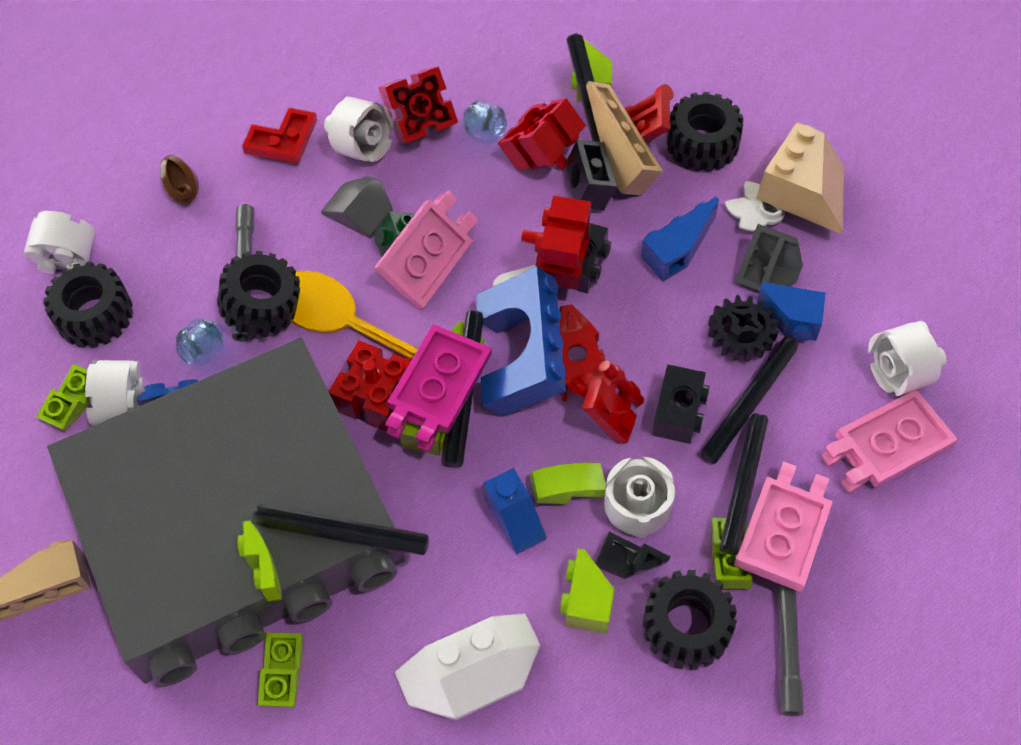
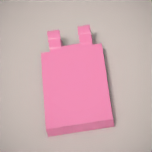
(426, 250)
(889, 441)
(785, 530)

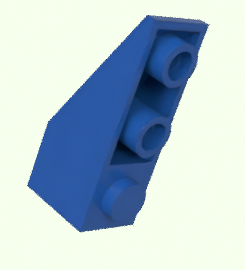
(675, 244)

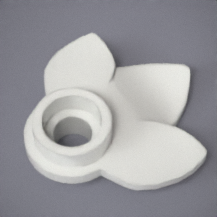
(753, 211)

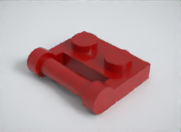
(652, 114)

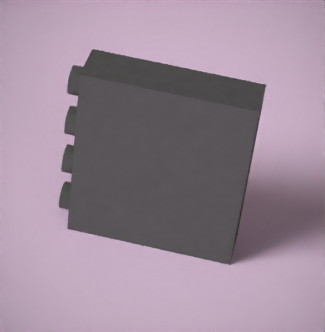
(169, 495)

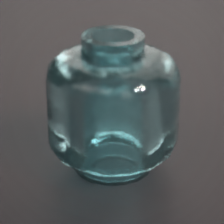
(485, 120)
(199, 341)

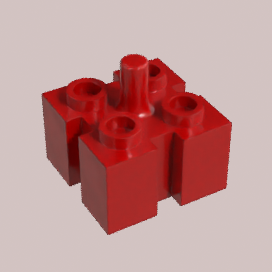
(418, 104)
(542, 135)
(563, 241)
(368, 384)

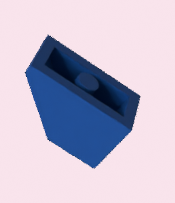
(796, 309)
(514, 510)

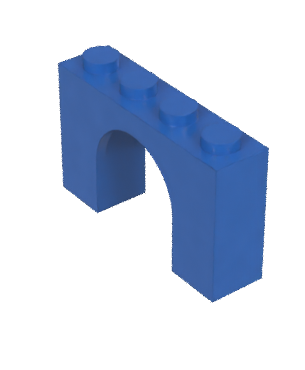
(540, 367)

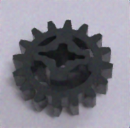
(743, 329)

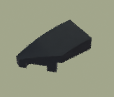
(627, 559)

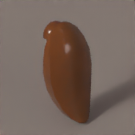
(178, 179)

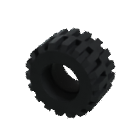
(708, 114)
(263, 274)
(80, 286)
(694, 592)

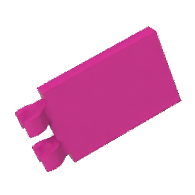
(436, 385)

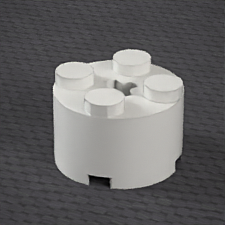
(360, 129)
(58, 242)
(906, 358)
(112, 388)
(624, 493)

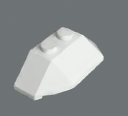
(471, 667)

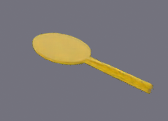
(329, 307)

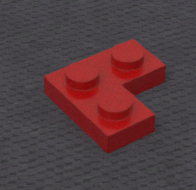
(284, 143)

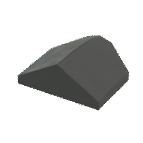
(359, 205)
(770, 259)

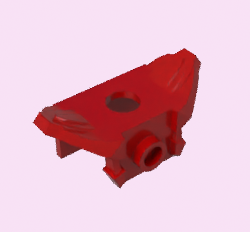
(579, 332)

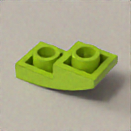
(67, 403)
(563, 481)
(259, 558)
(724, 571)
(281, 669)

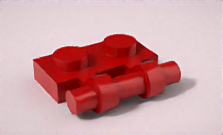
(611, 410)

